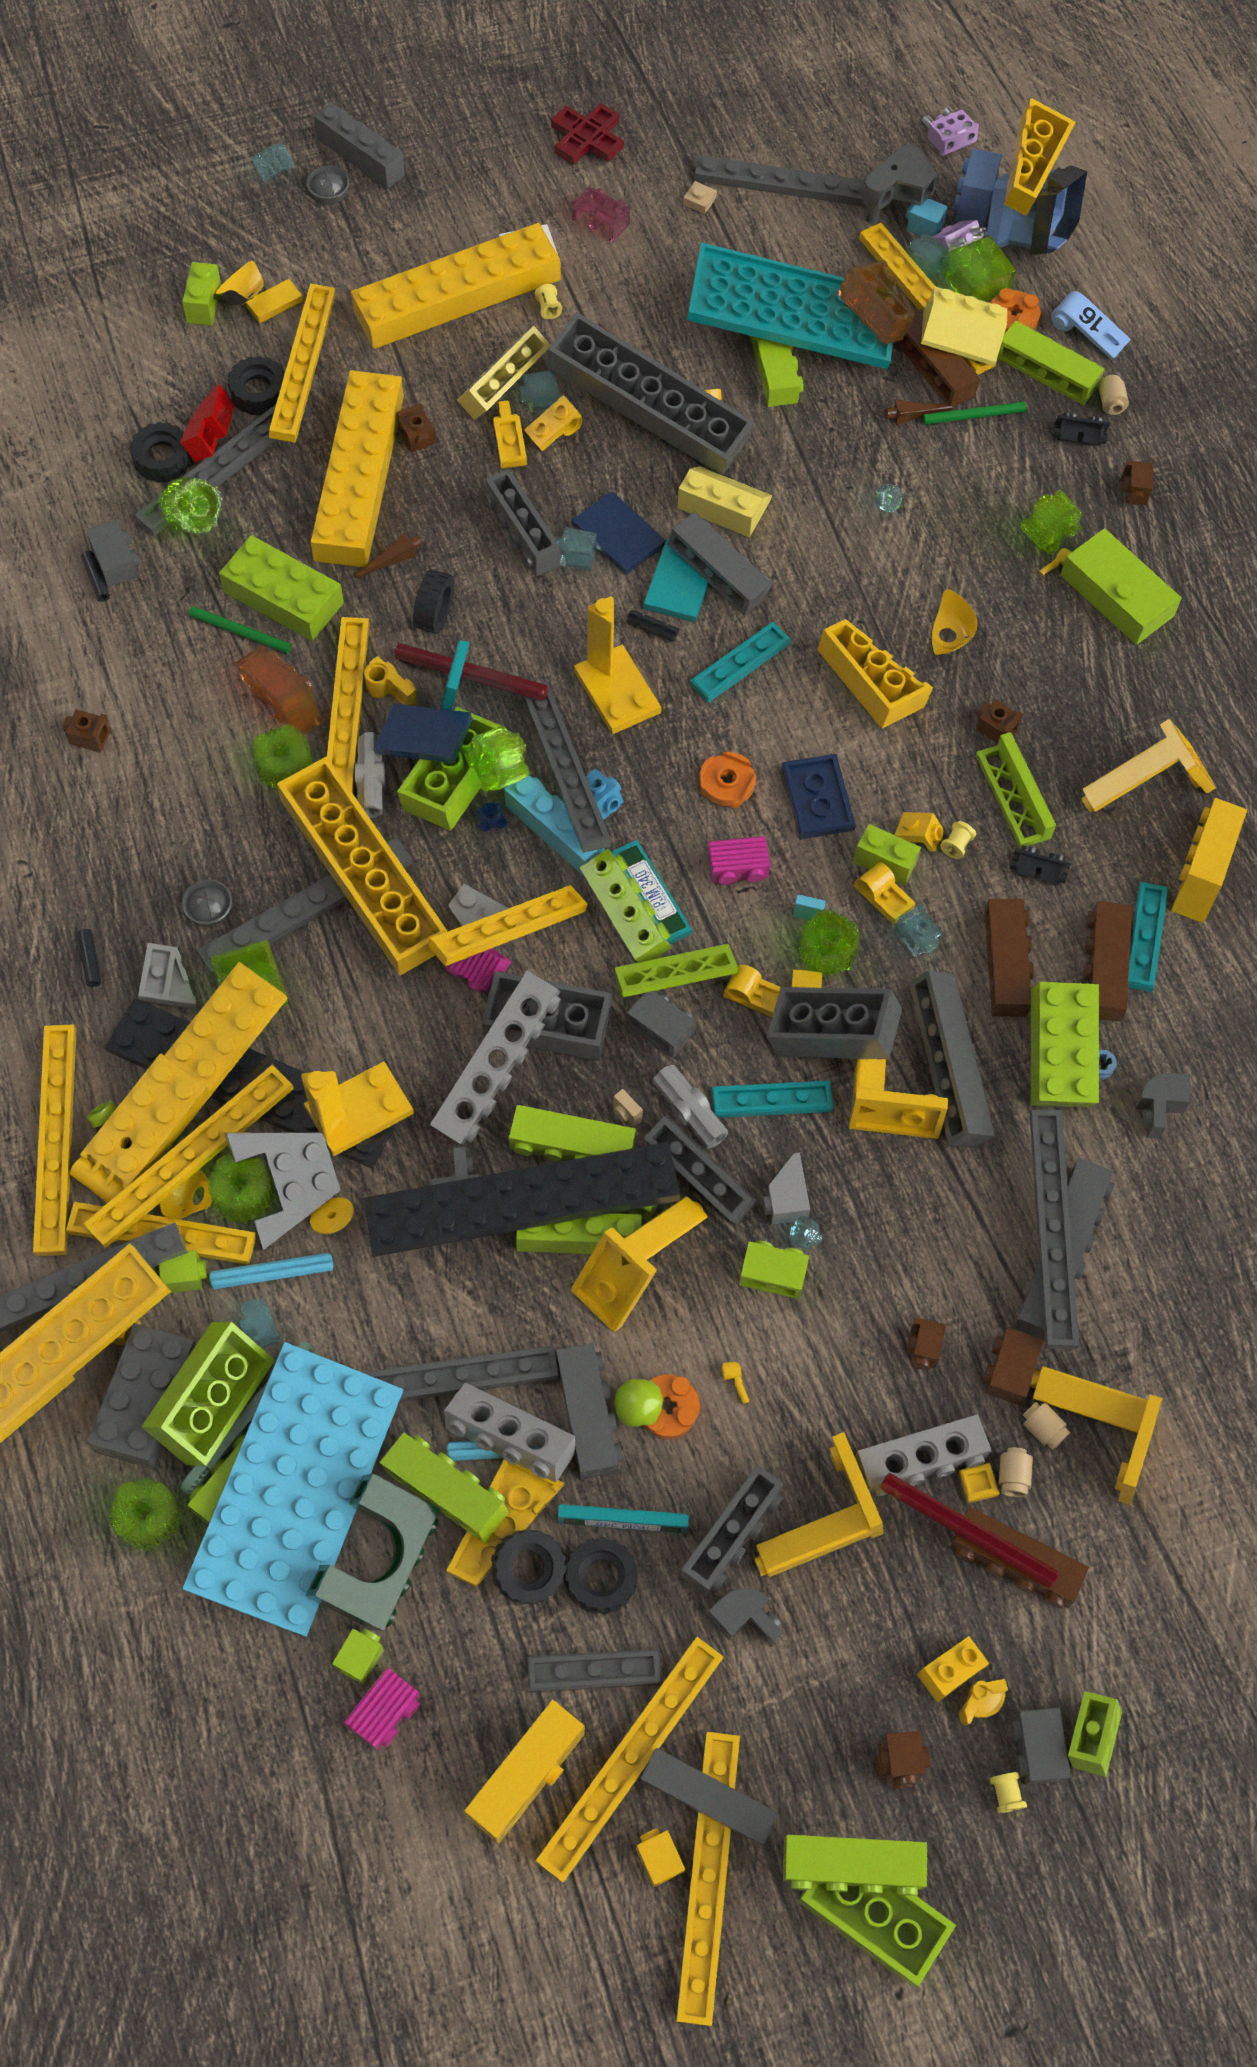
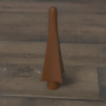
(906, 411)
(397, 552)

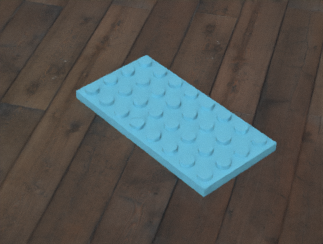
(292, 1488)

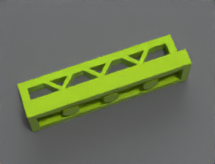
(1024, 785)
(675, 970)

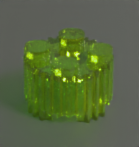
(191, 505)
(1052, 521)
(280, 754)
(497, 758)
(829, 943)
(231, 1175)
(137, 1497)

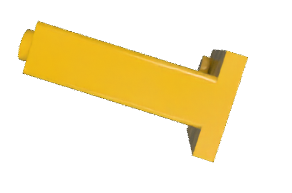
(612, 675)
(1147, 765)
(356, 1107)
(892, 1111)
(619, 1265)
(1106, 1406)
(830, 1531)

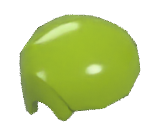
(638, 1402)

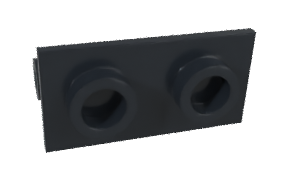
(1090, 428)
(1051, 866)

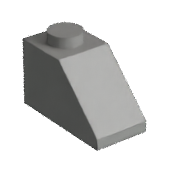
(787, 1194)

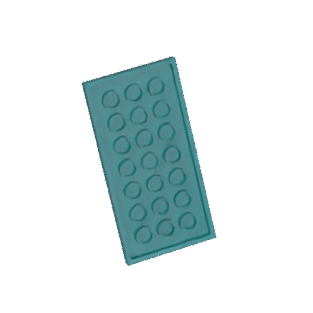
(780, 305)

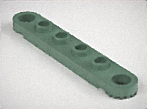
(201, 1474)

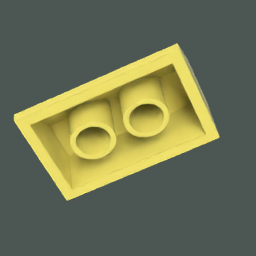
(963, 325)
(722, 500)

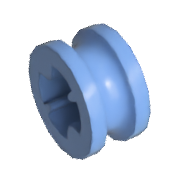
(1110, 1059)

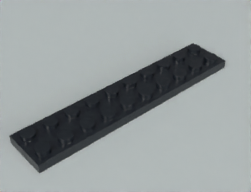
(151, 1031)
(521, 1199)

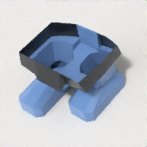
(1055, 207)

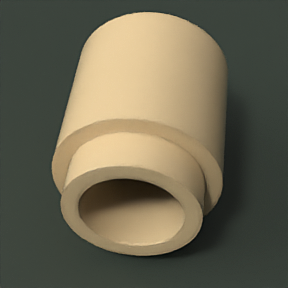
(1113, 395)
(1045, 1425)
(1015, 1472)

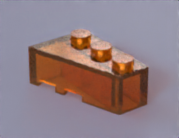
(876, 301)
(281, 688)

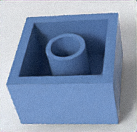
(977, 186)

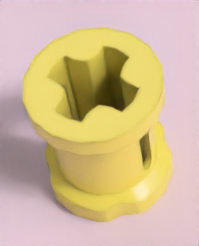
(548, 301)
(958, 840)
(1008, 1792)

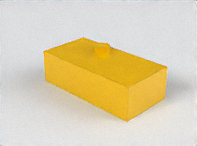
(525, 1772)

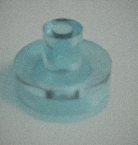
(888, 497)
(805, 1233)

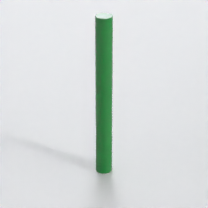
(972, 413)
(240, 630)

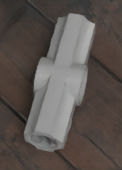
(370, 775)
(690, 1106)

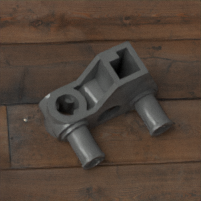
(901, 177)

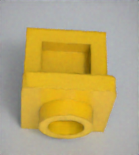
(920, 828)

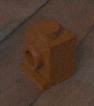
(416, 427)
(1137, 482)
(997, 720)
(87, 730)
(925, 1343)

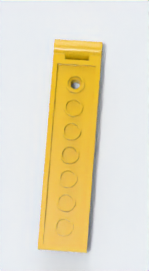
(178, 1084)
(73, 1333)

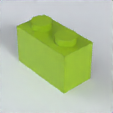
(200, 293)
(889, 849)
(774, 1269)
(1095, 1733)

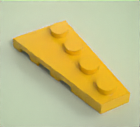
(524, 1499)

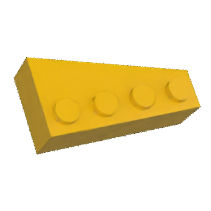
(1037, 146)
(872, 675)
(1208, 859)

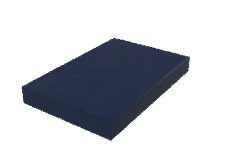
(620, 532)
(423, 733)
(818, 796)

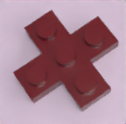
(587, 133)

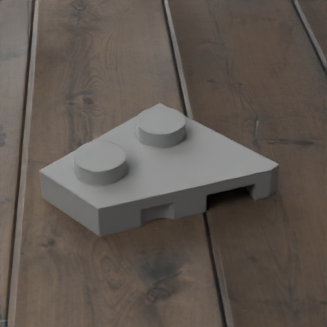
(472, 905)
(165, 978)

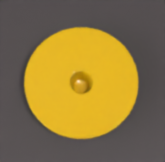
(332, 1216)

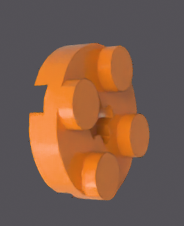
(1021, 302)
(727, 793)
(684, 1415)

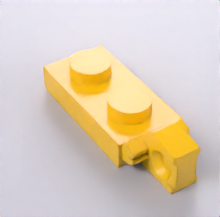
(509, 437)

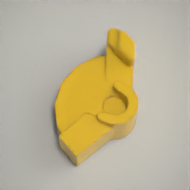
(983, 1700)

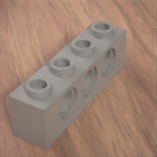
(500, 1418)
(965, 1432)

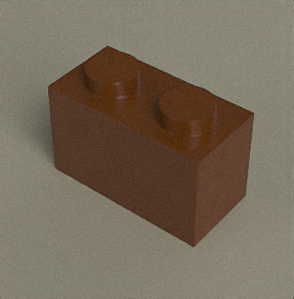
(1013, 1366)

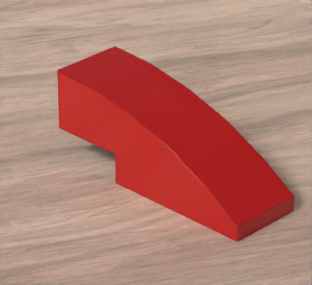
(208, 424)

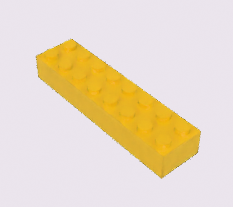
(456, 285)
(357, 469)
(362, 864)

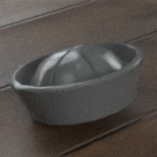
(328, 184)
(207, 902)

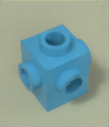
(605, 791)

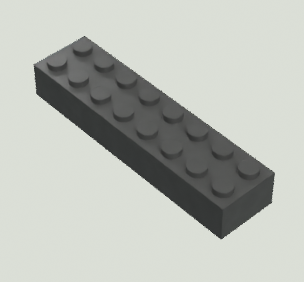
(649, 393)

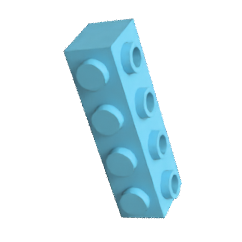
(547, 818)

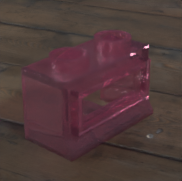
(602, 209)

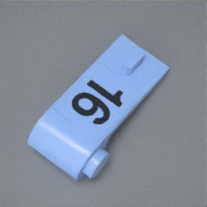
(1097, 327)

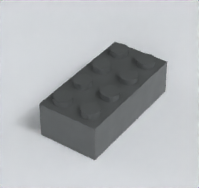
(834, 1022)
(572, 1029)
(140, 1379)

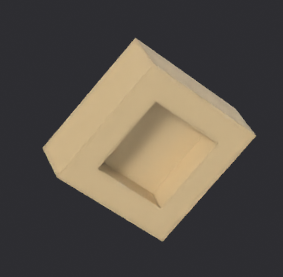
(699, 197)
(627, 1109)

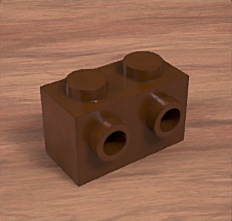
(902, 1759)

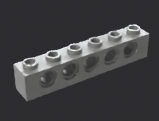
(447, 1118)

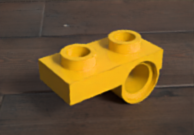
(555, 421)
(391, 683)
(881, 891)
(752, 991)
(952, 1669)

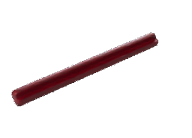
(472, 672)
(969, 1530)

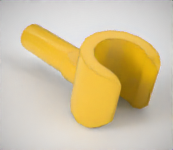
(1060, 559)
(732, 1370)

